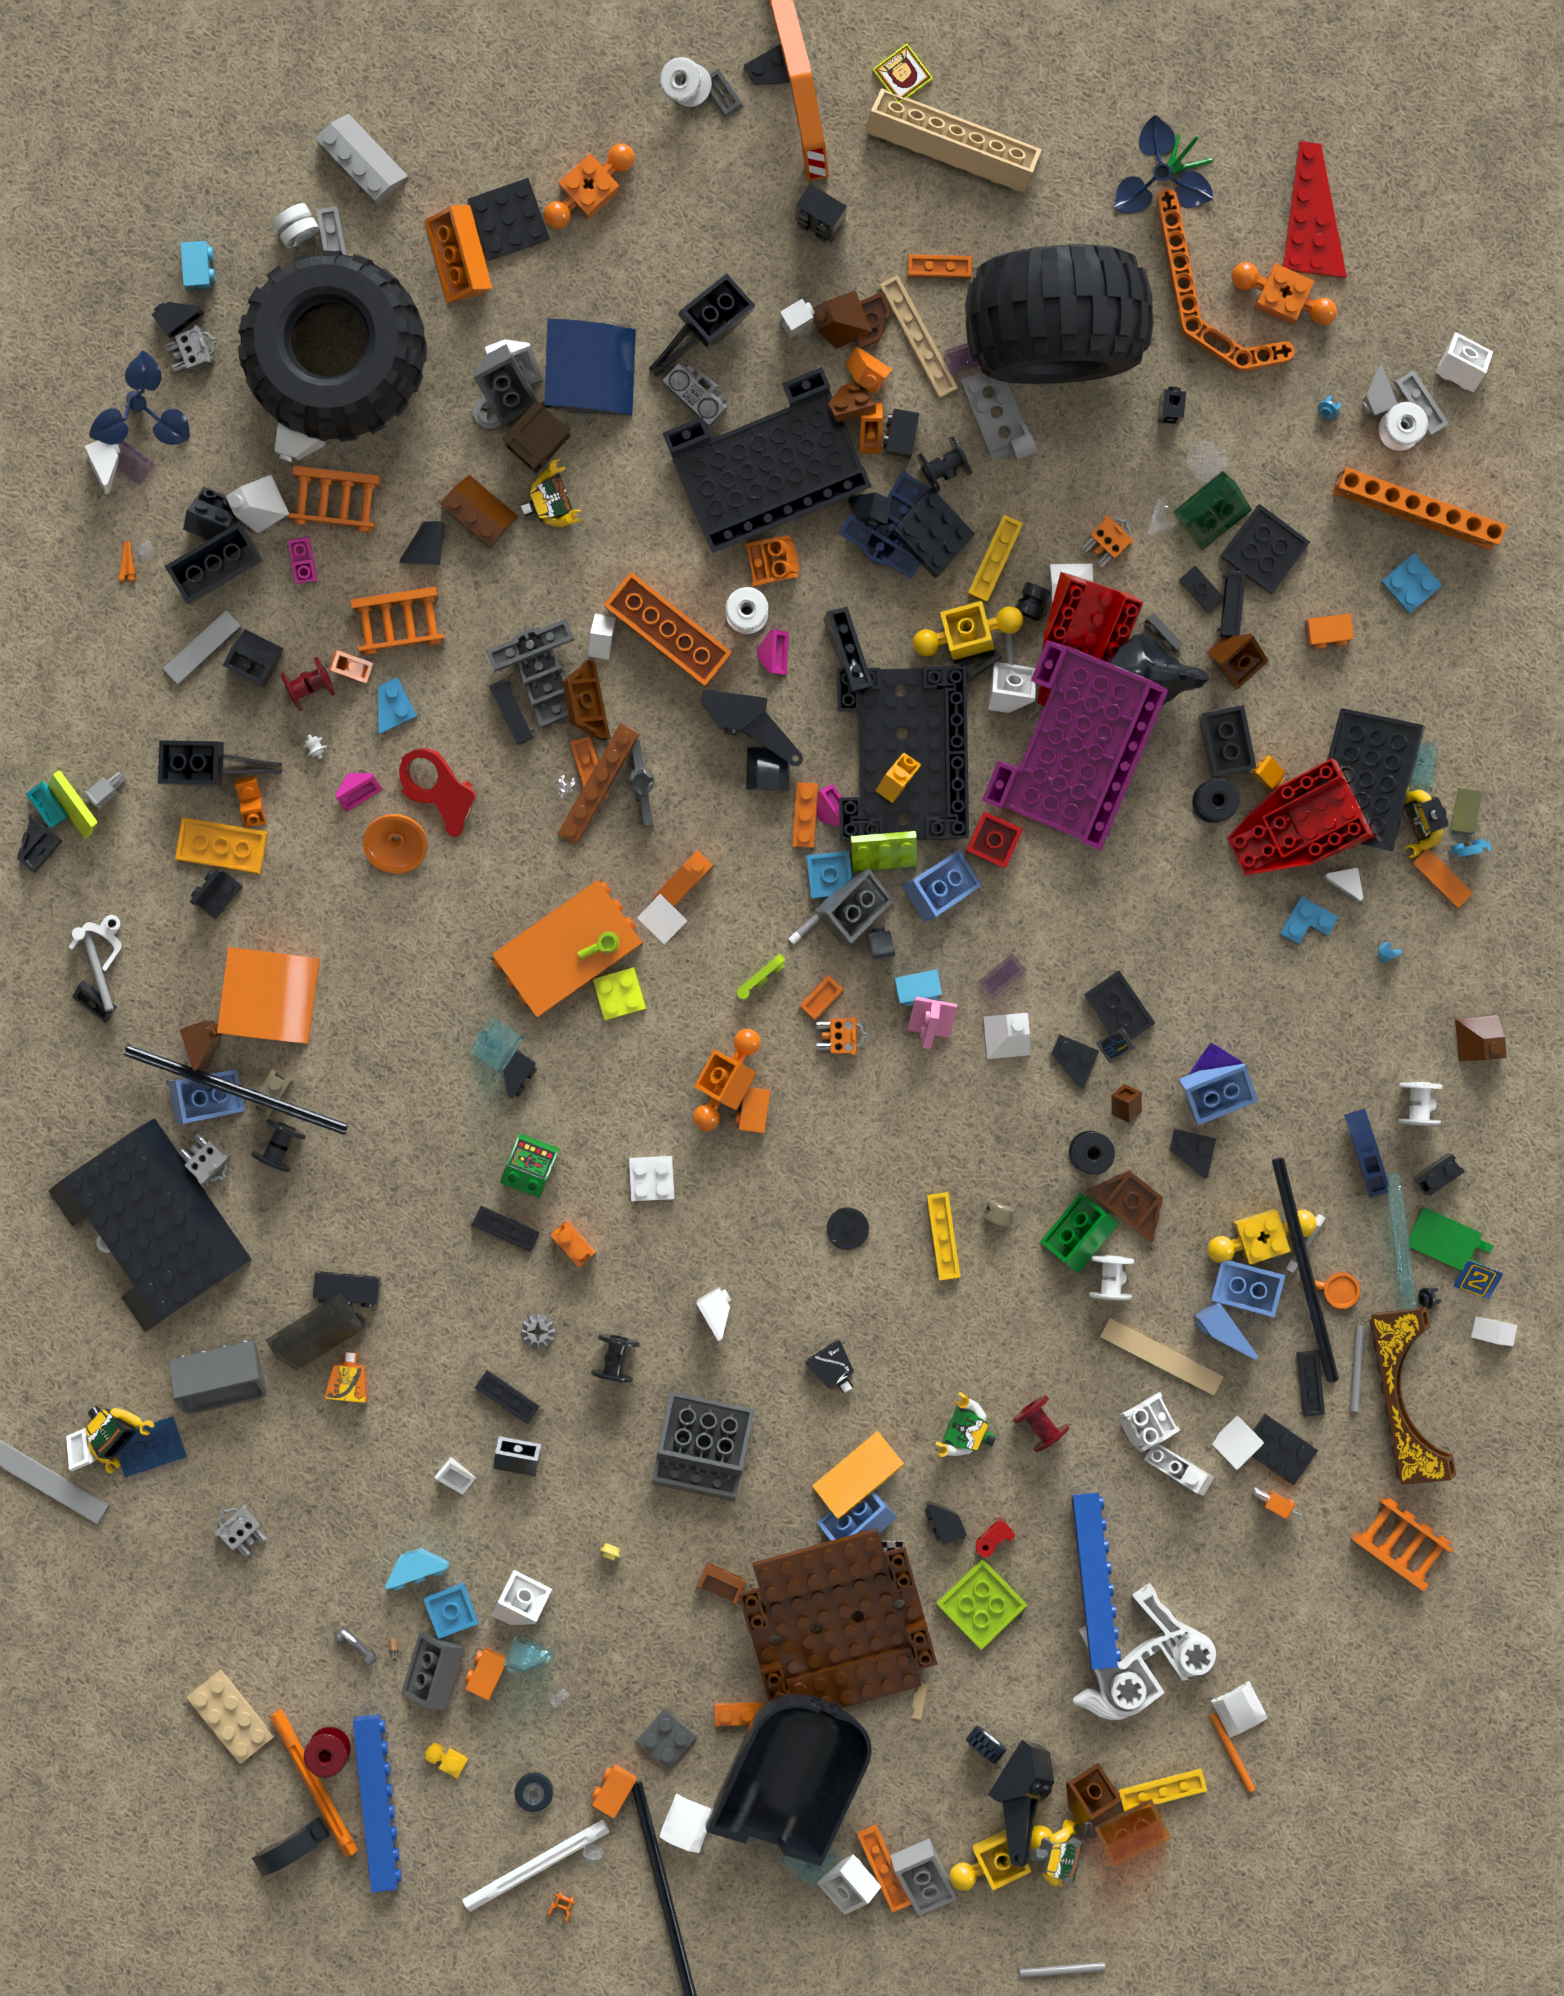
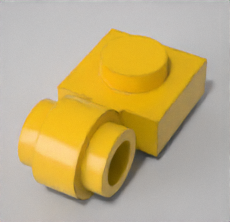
(451, 1762)

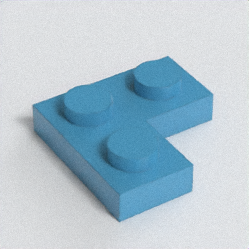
(1304, 915)

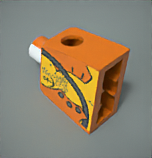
(348, 1381)

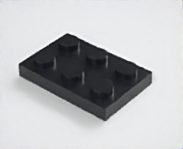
(1119, 1006)
(1282, 1449)

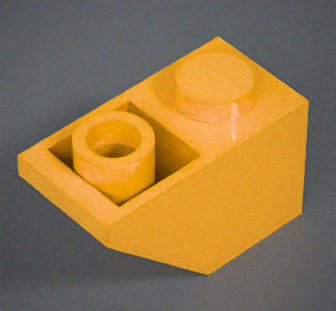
(898, 777)

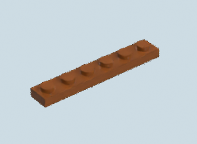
(598, 783)

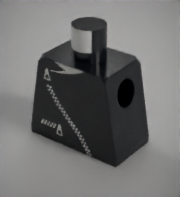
(832, 1366)

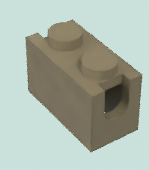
(274, 1087)

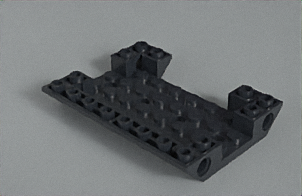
(937, 739)

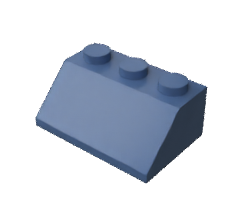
(867, 1515)

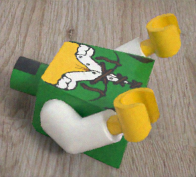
(965, 1430)

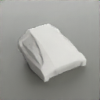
(1145, 1419)
(1239, 1710)
(685, 1824)

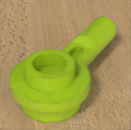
(607, 943)

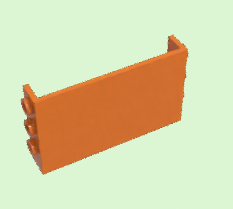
(545, 957)

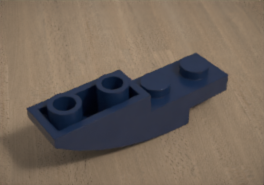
(1367, 1152)

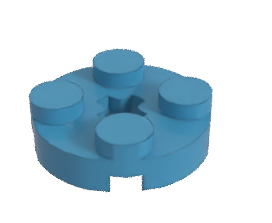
(1476, 847)

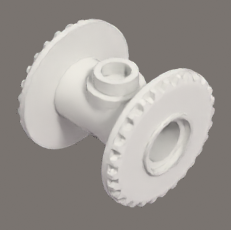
(685, 82)
(1411, 417)
(746, 598)
(1422, 1103)
(1112, 1277)

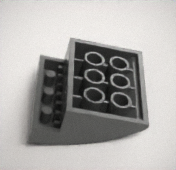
(703, 1446)

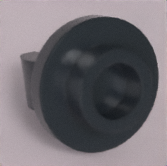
(1427, 1298)

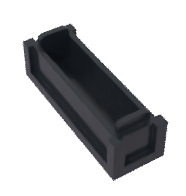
(1232, 603)
(511, 712)

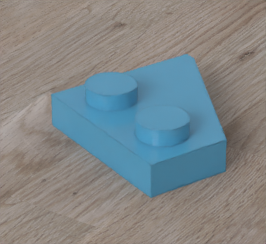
(393, 706)

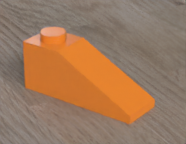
(685, 878)

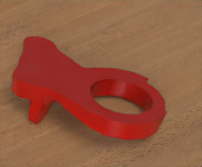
(449, 795)

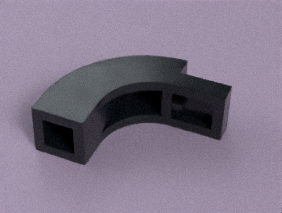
(290, 1849)

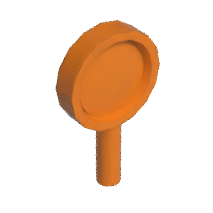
(1339, 1290)

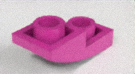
(302, 560)

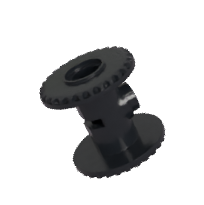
(945, 468)
(1227, 796)
(278, 1145)
(1104, 1152)
(615, 1358)

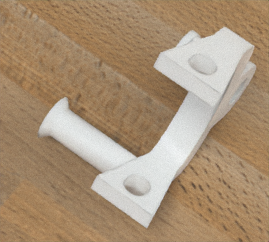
(103, 930)

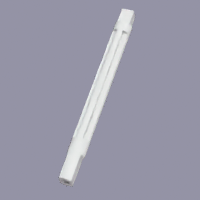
(536, 1865)

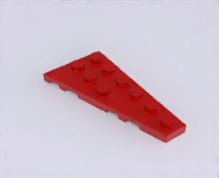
(1312, 228)

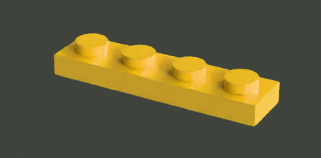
(995, 558)
(943, 1236)
(1164, 1789)

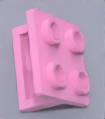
(931, 1019)

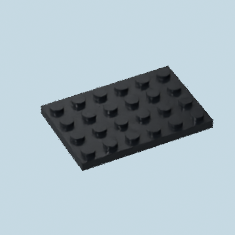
(1378, 764)

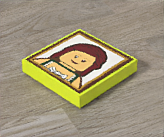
(902, 73)

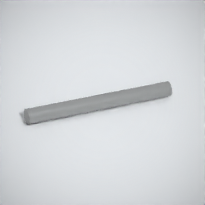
(98, 972)
(1357, 1368)
(1064, 1969)

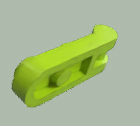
(760, 977)

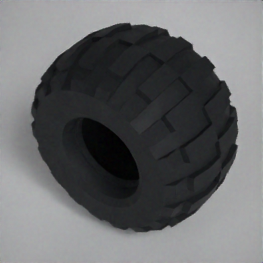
(1059, 314)
(367, 393)

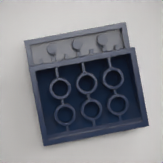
(589, 367)

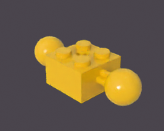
(969, 643)
(1249, 1228)
(998, 1872)

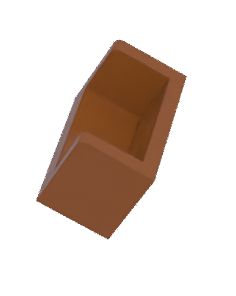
(721, 1582)

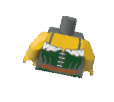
(1058, 1855)

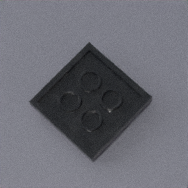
(508, 219)
(933, 532)
(1265, 548)

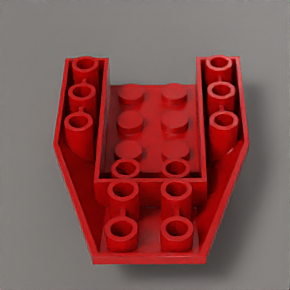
(1089, 619)
(1301, 823)

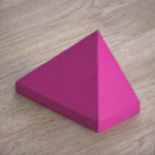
(774, 652)
(356, 789)
(828, 805)

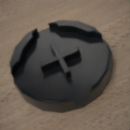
(847, 1228)

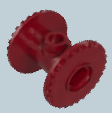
(308, 683)
(1041, 1423)
(322, 1763)

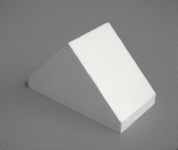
(601, 636)
(1347, 881)
(1494, 1331)
(78, 1450)
(455, 1476)

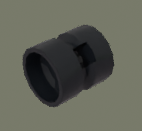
(1032, 601)

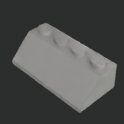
(361, 158)

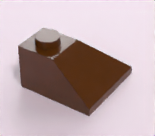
(841, 319)
(1238, 658)
(1480, 1038)
(1090, 1794)

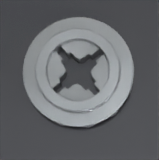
(482, 417)
(545, 1324)

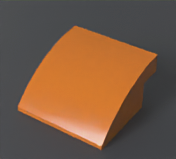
(268, 995)

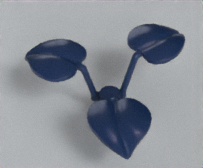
(1133, 194)
(140, 374)

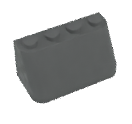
(217, 1378)

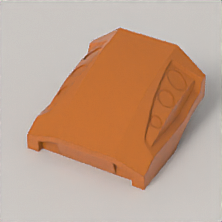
(773, 560)

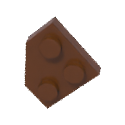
(877, 314)
(850, 402)

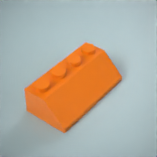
(458, 253)

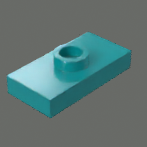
(47, 805)

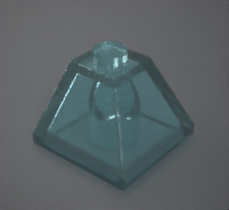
(526, 1655)

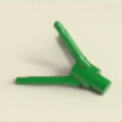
(1175, 163)

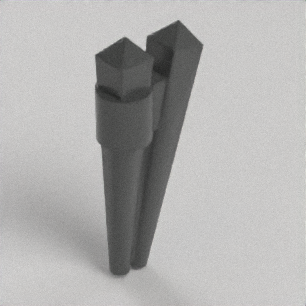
(1088, 1831)

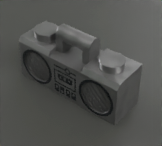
(689, 391)

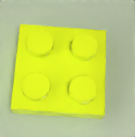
(619, 993)

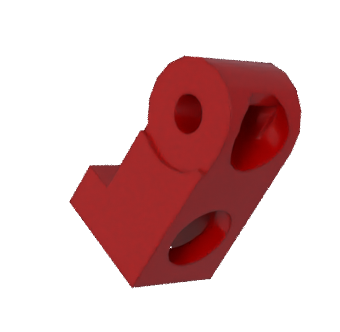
(992, 1537)

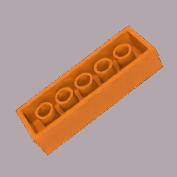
(667, 629)

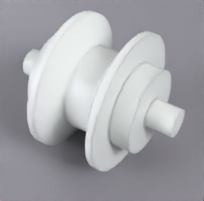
(314, 746)

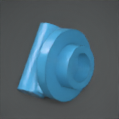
(1386, 953)

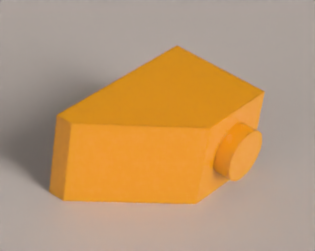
(1268, 773)

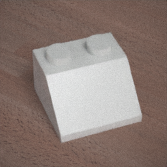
(1464, 362)
(849, 1885)

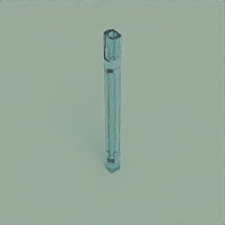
(1401, 1241)

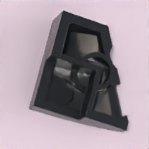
(425, 545)

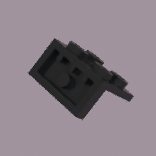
(216, 892)

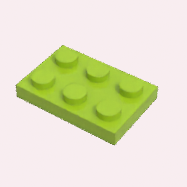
(884, 851)

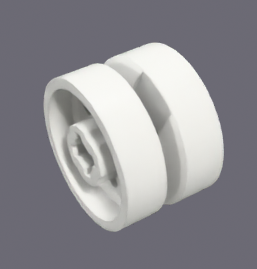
(295, 225)

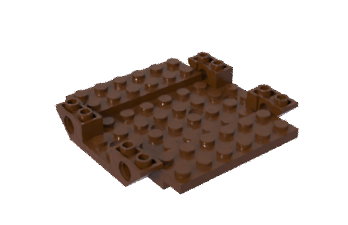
(847, 1657)

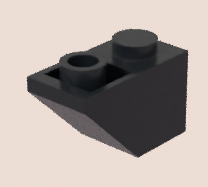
(516, 1072)
(947, 1523)

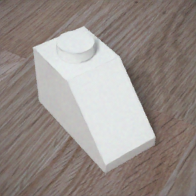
(796, 317)

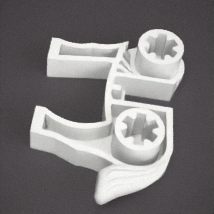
(1132, 1685)

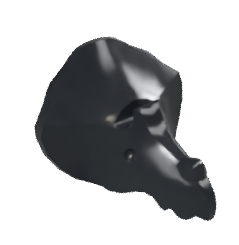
(1148, 659)

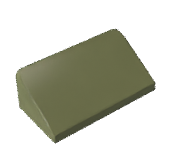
(1466, 810)

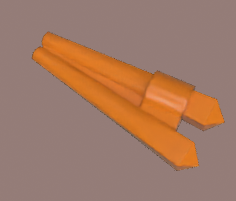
(127, 566)

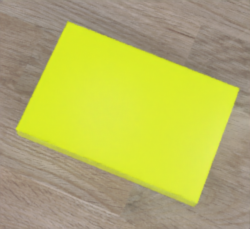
(73, 805)

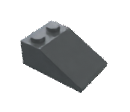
(854, 907)

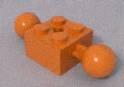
(589, 201)
(1246, 276)
(725, 1079)

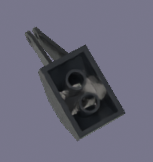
(709, 317)
(748, 715)
(200, 763)
(1020, 1787)

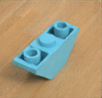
(414, 1567)

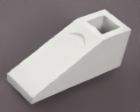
(1179, 1469)

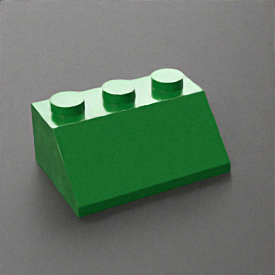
(1079, 1232)

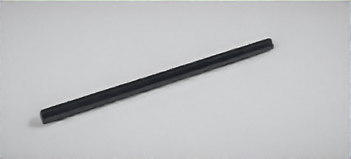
(236, 1089)
(1305, 1269)
(663, 1889)

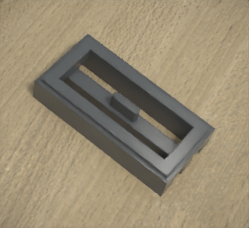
(731, 108)

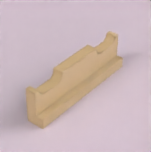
(919, 1701)

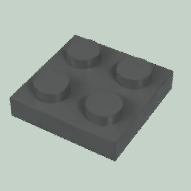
(666, 1738)

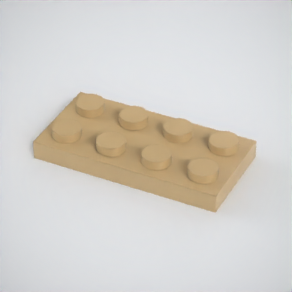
(230, 1716)

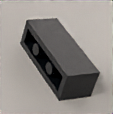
(354, 1287)

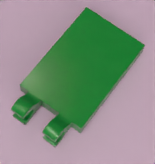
(1445, 1239)

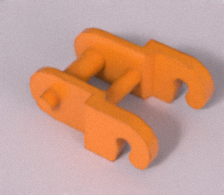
(566, 1899)

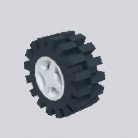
(986, 1744)

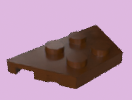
(585, 701)
(1130, 1201)

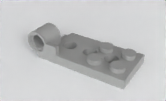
(1020, 440)

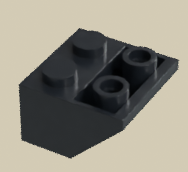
(209, 514)
(253, 657)

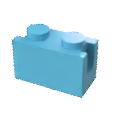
(197, 265)
(918, 985)

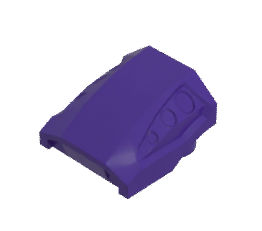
(1213, 1058)

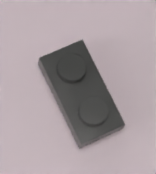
(1169, 640)

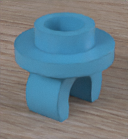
(1328, 409)

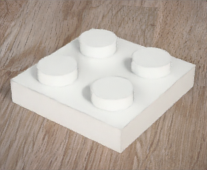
(651, 1178)

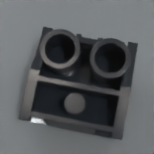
(766, 770)

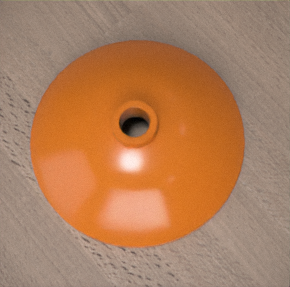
(395, 854)

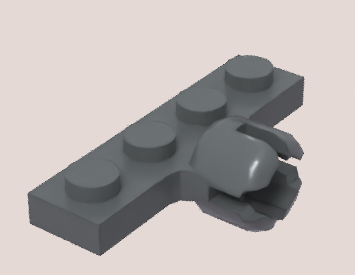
(641, 783)

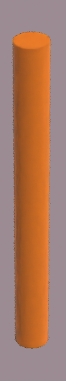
(1232, 1752)

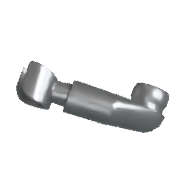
(356, 1644)

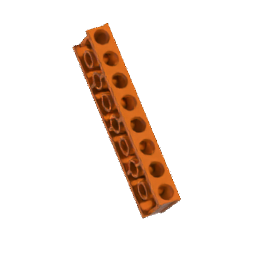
(1418, 508)

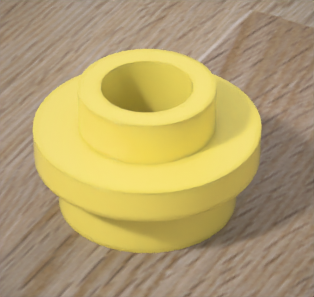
(610, 1551)

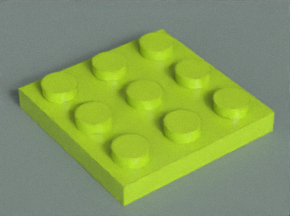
(981, 1603)

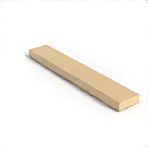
(918, 337)
(1161, 1356)

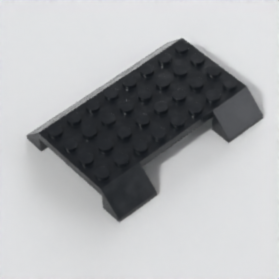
(768, 467)
(152, 1222)

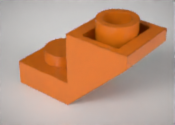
(250, 801)

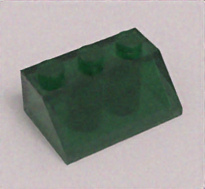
(1212, 510)

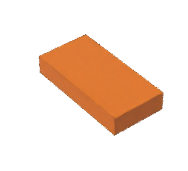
(821, 997)

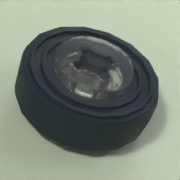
(537, 1784)

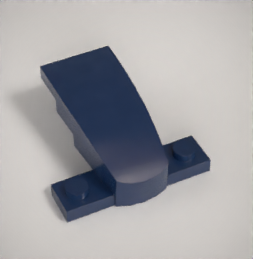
(879, 543)

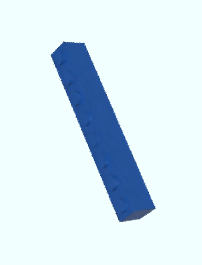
(1095, 1582)
(376, 1802)

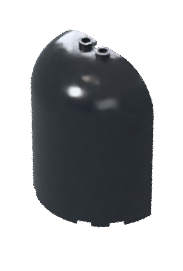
(793, 1777)

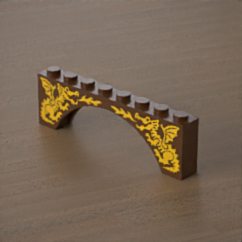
(1415, 1456)

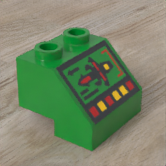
(529, 1165)

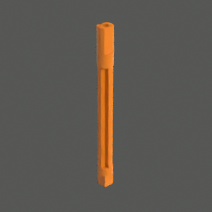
(313, 1783)

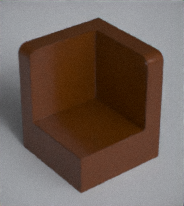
(1126, 1103)

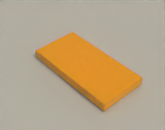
(221, 845)
(858, 1475)

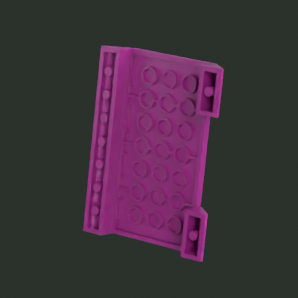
(1081, 745)

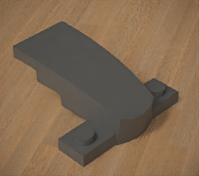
(538, 668)

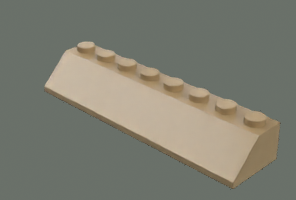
(953, 140)

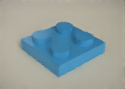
(1411, 583)
(828, 872)
(451, 1610)

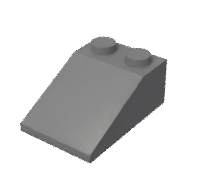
(923, 1877)

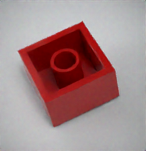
(993, 840)

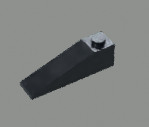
(847, 648)

